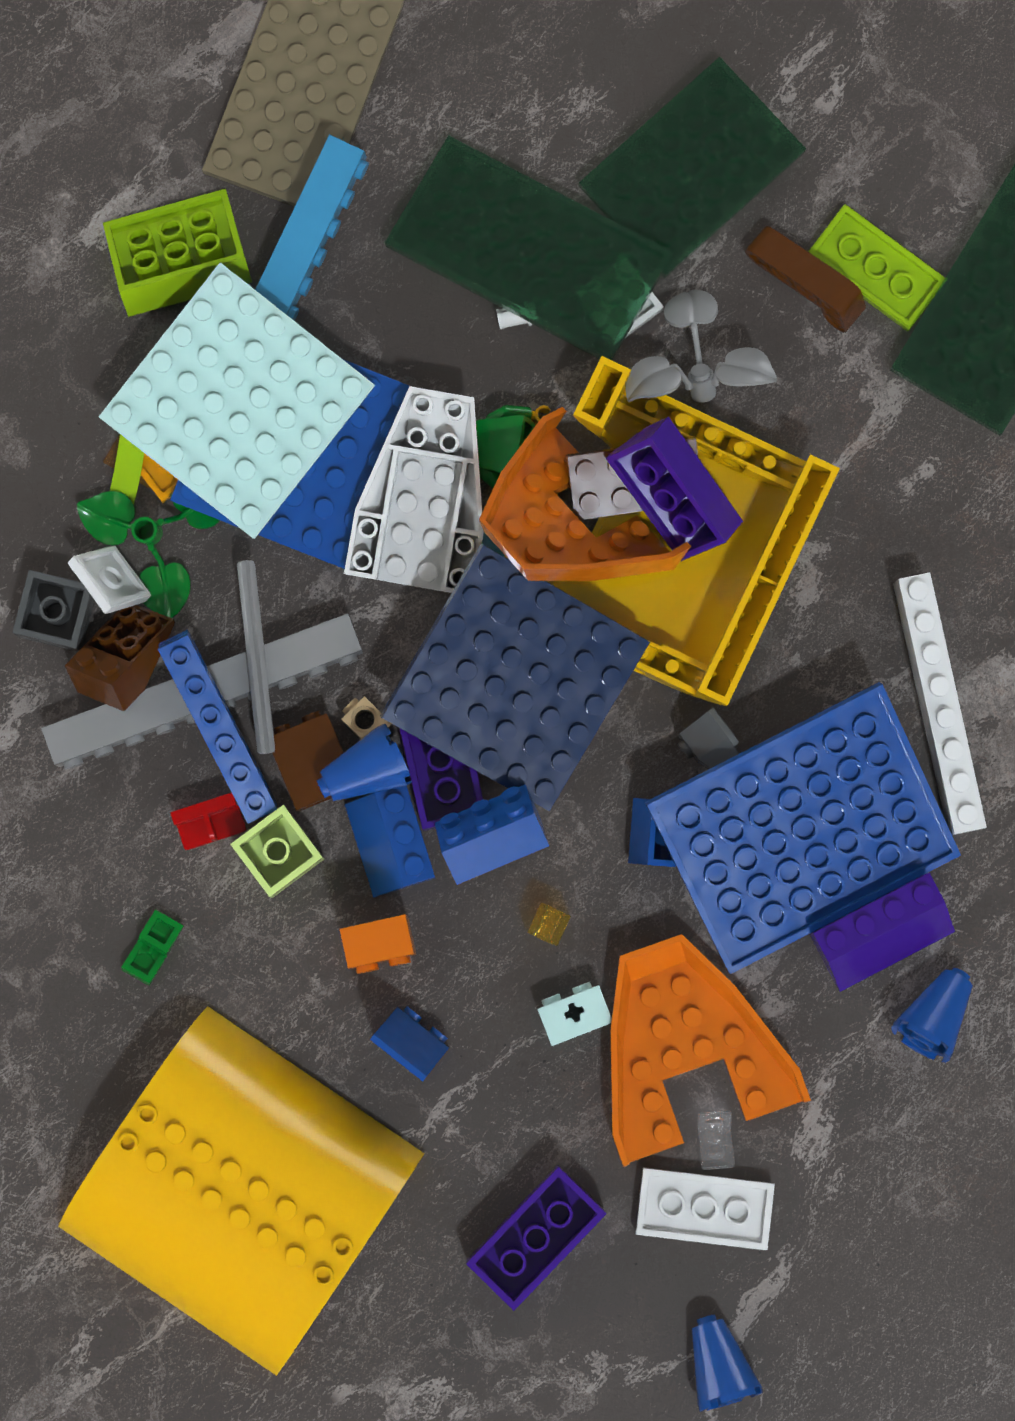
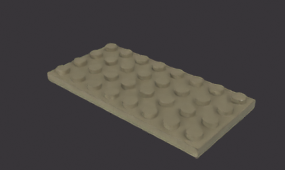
(296, 87)

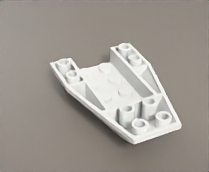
(422, 497)

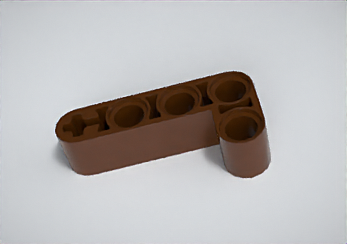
(819, 283)

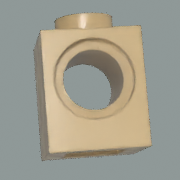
(357, 707)

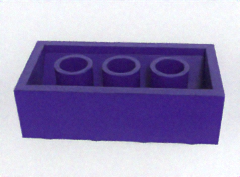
(674, 488)
(883, 932)

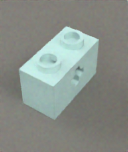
(562, 1028)

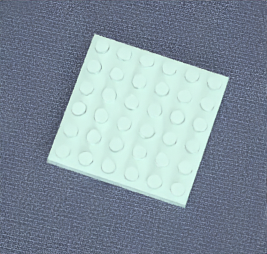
(237, 400)

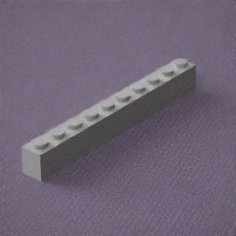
(163, 706)

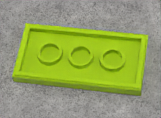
(880, 267)

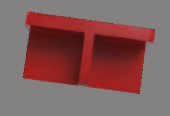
(209, 821)

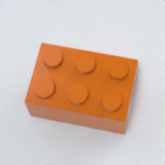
(378, 942)

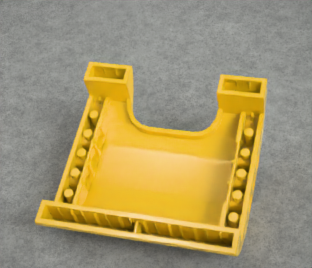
(716, 603)

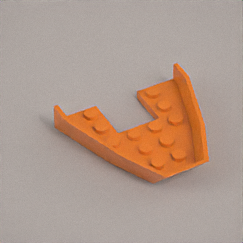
(544, 534)
(677, 1016)

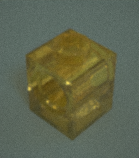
(548, 924)

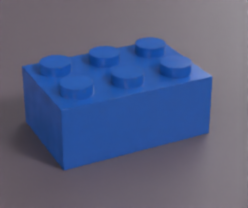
(491, 834)

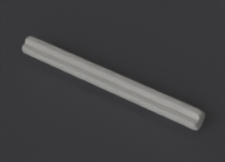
(256, 657)

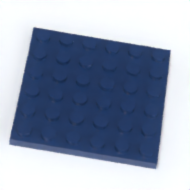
(514, 678)

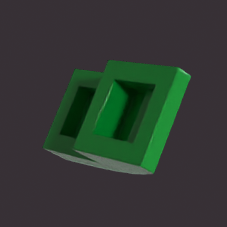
(152, 947)

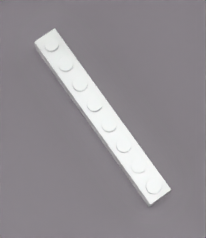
(939, 704)

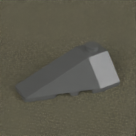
(708, 740)

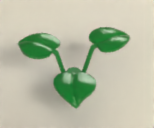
(108, 521)

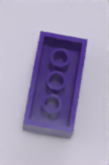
(438, 781)
(535, 1237)

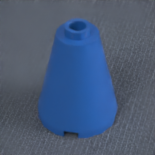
(365, 768)
(936, 1015)
(720, 1366)

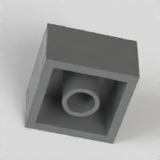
(54, 611)

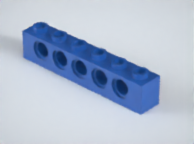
(217, 726)

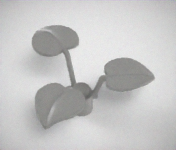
(657, 378)

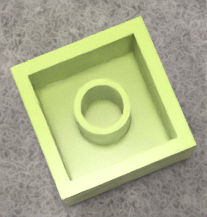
(277, 851)

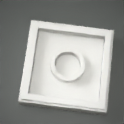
(109, 579)

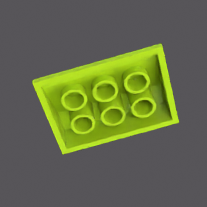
(173, 250)

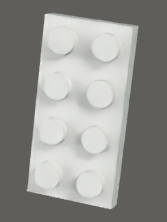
(705, 1208)

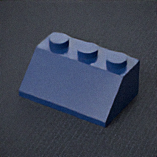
(389, 840)

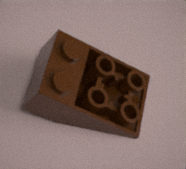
(120, 656)

